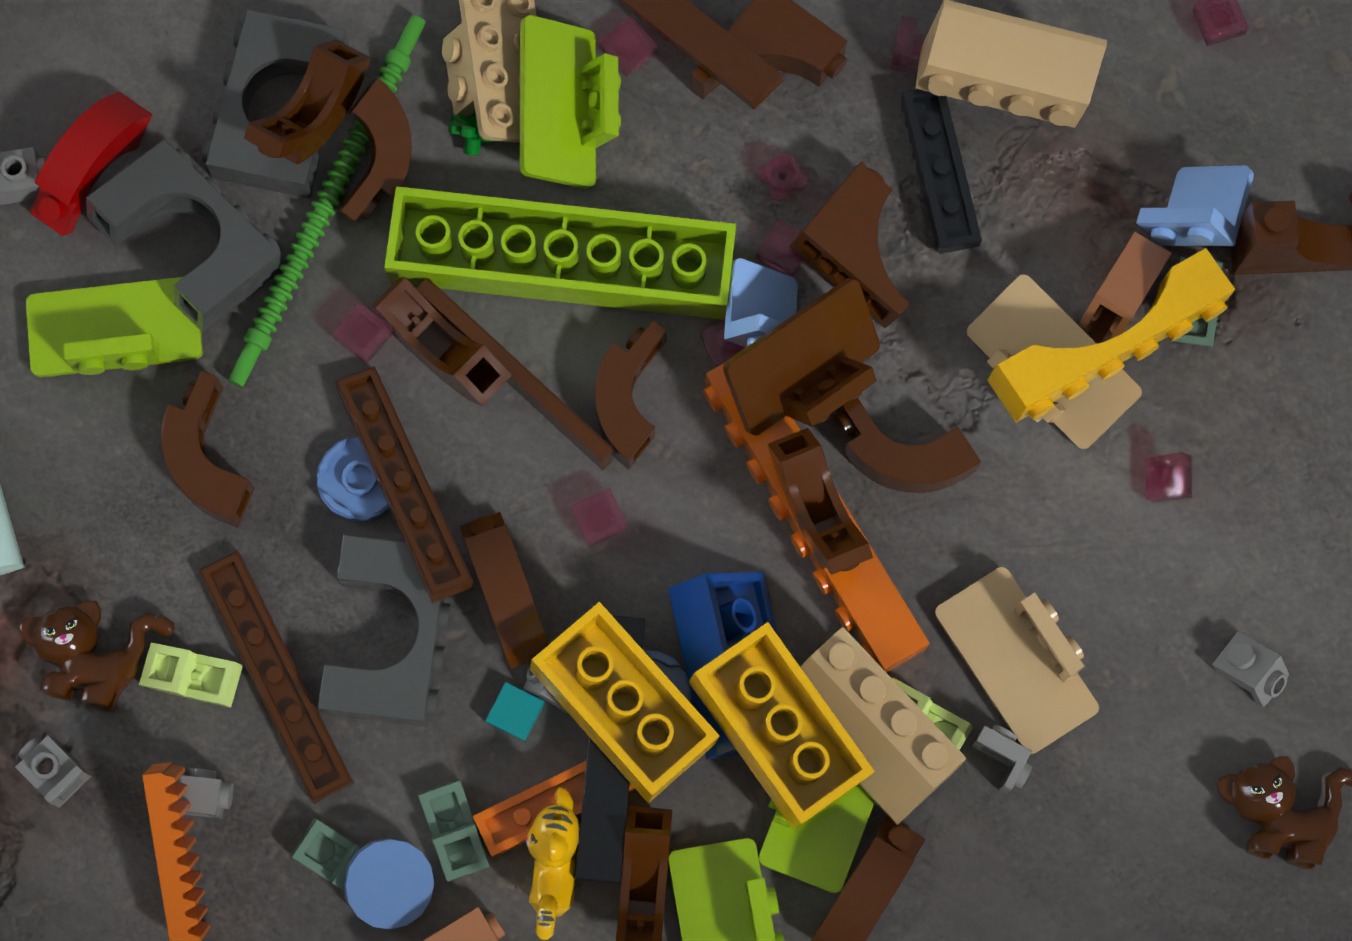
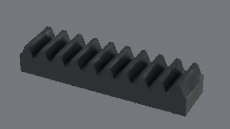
(940, 171)

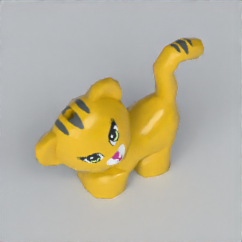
(554, 847)

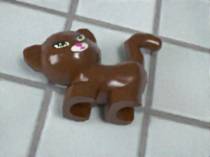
(68, 641)
(1266, 797)

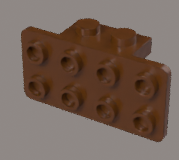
(806, 362)

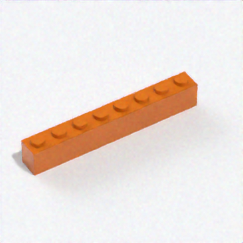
(865, 594)

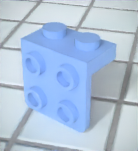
(1202, 207)
(757, 301)

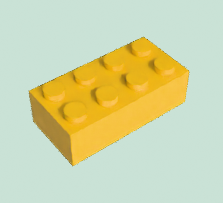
(623, 702)
(780, 725)

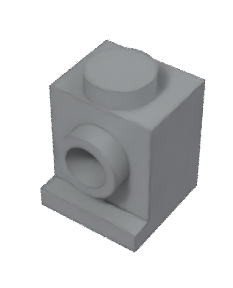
(22, 185)
(65, 776)
(206, 793)

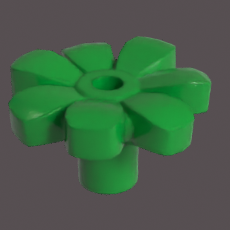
(468, 129)

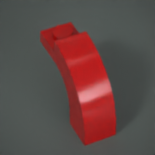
(82, 154)

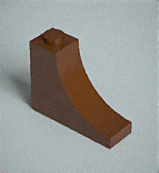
(786, 40)
(844, 242)
(1282, 242)

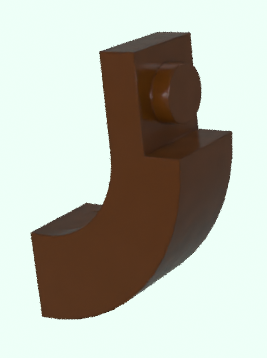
(390, 149)
(615, 410)
(871, 884)

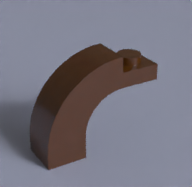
(316, 107)
(438, 345)
(904, 466)
(204, 484)
(816, 503)
(505, 588)
(644, 874)

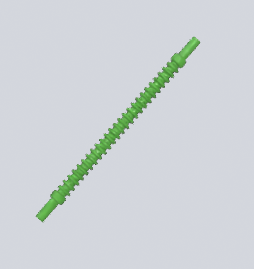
(258, 338)

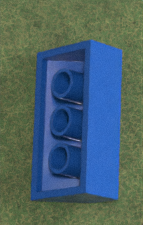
(712, 617)

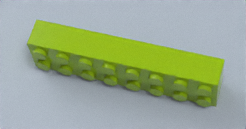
(561, 252)

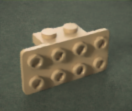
(485, 65)
(1028, 317)
(1019, 658)

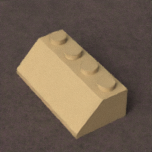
(1009, 63)
(885, 724)

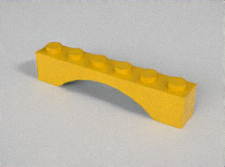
(1043, 374)

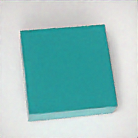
(515, 712)

